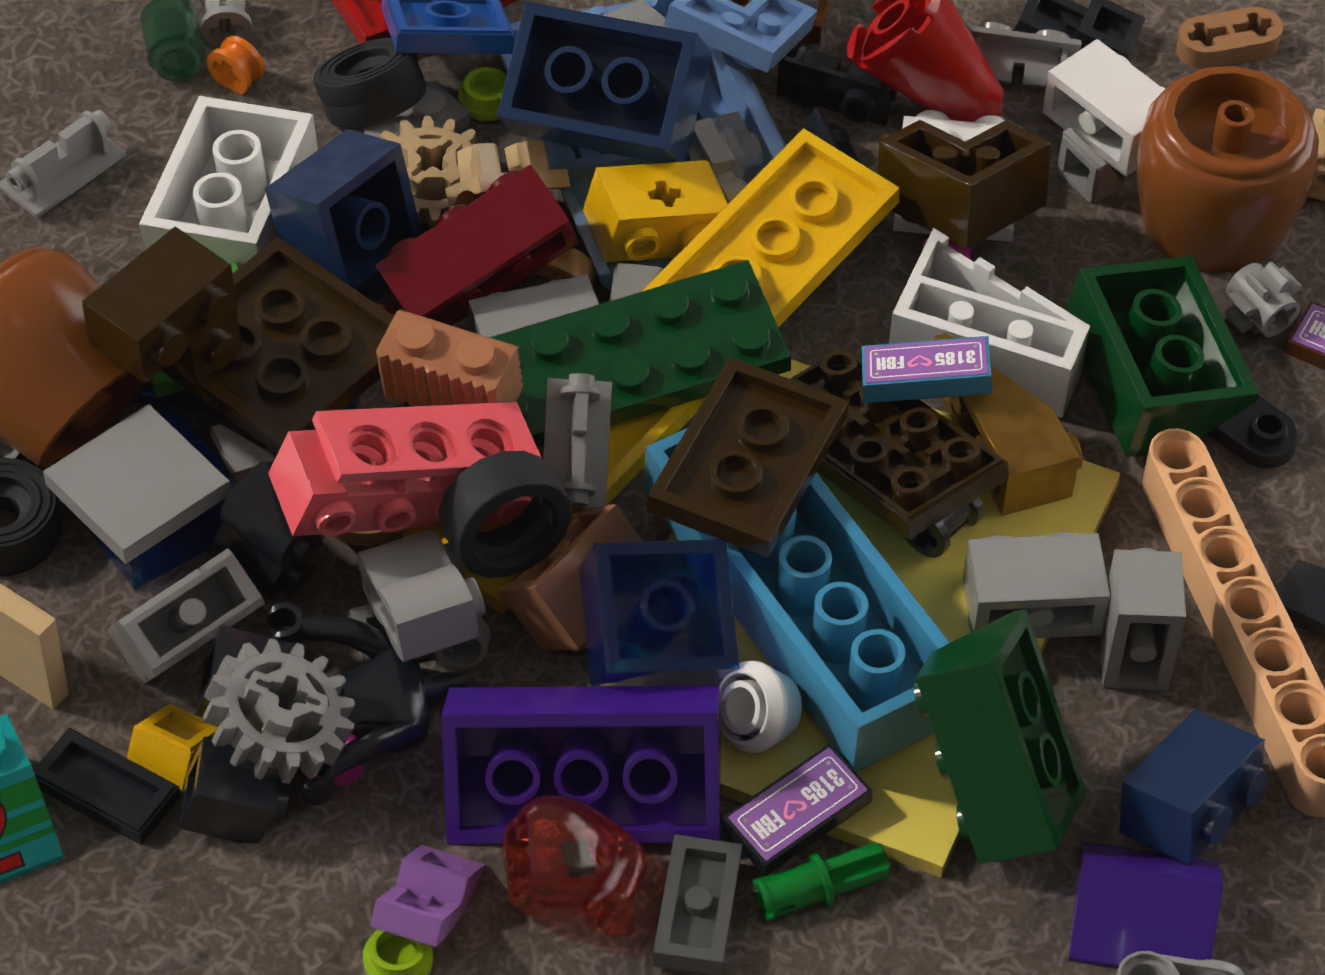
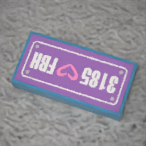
(926, 369)

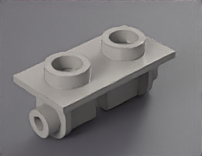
(1033, 51)
(62, 167)
(578, 437)

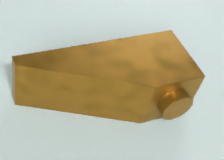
(1026, 435)

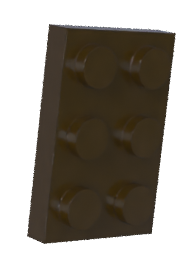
(748, 457)

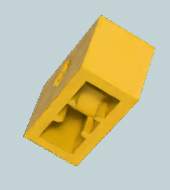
(651, 208)

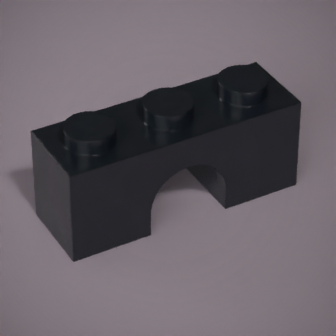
(223, 797)

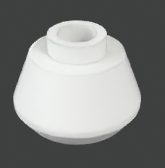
(758, 707)

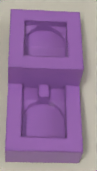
(428, 895)

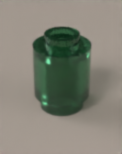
(173, 38)

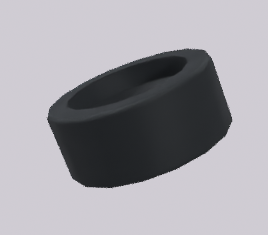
(487, 487)

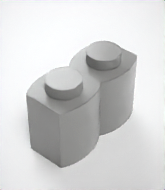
(420, 594)

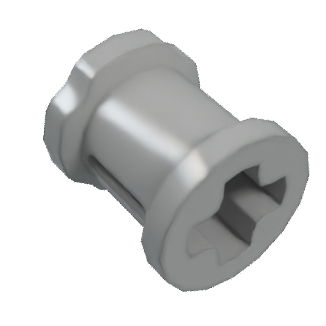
(213, 22)

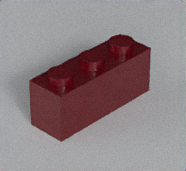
(479, 248)

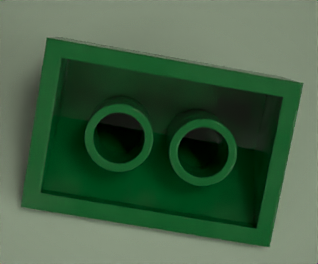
(1159, 350)
(1001, 740)

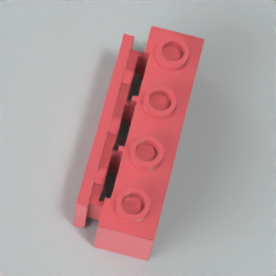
(390, 465)

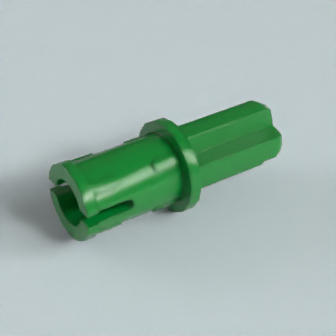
(820, 880)

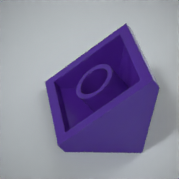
(1142, 903)

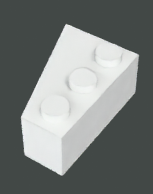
(1027, 333)

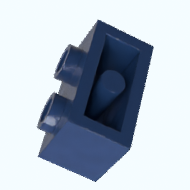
(1193, 787)

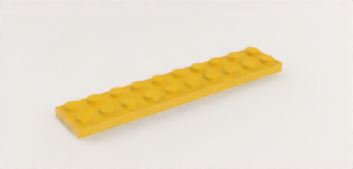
(794, 230)

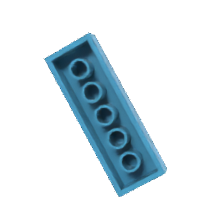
(830, 621)

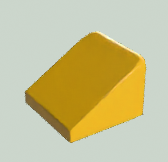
(169, 742)

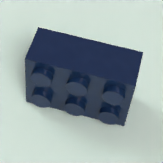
(604, 83)

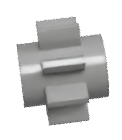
(1262, 299)

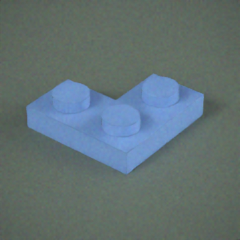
(751, 34)

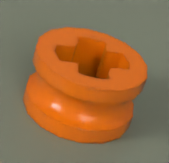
(236, 64)

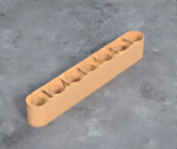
(1241, 612)

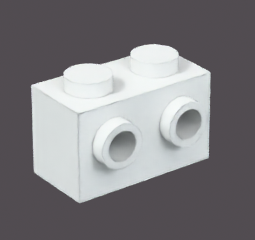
(1101, 102)

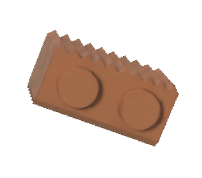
(445, 364)

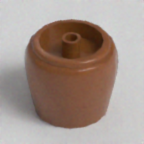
(1224, 167)
(52, 379)

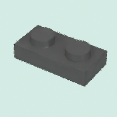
(697, 905)

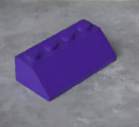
(624, 750)

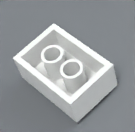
(221, 174)

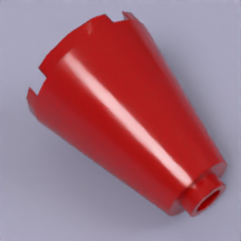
(927, 57)

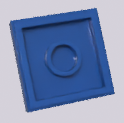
(448, 26)

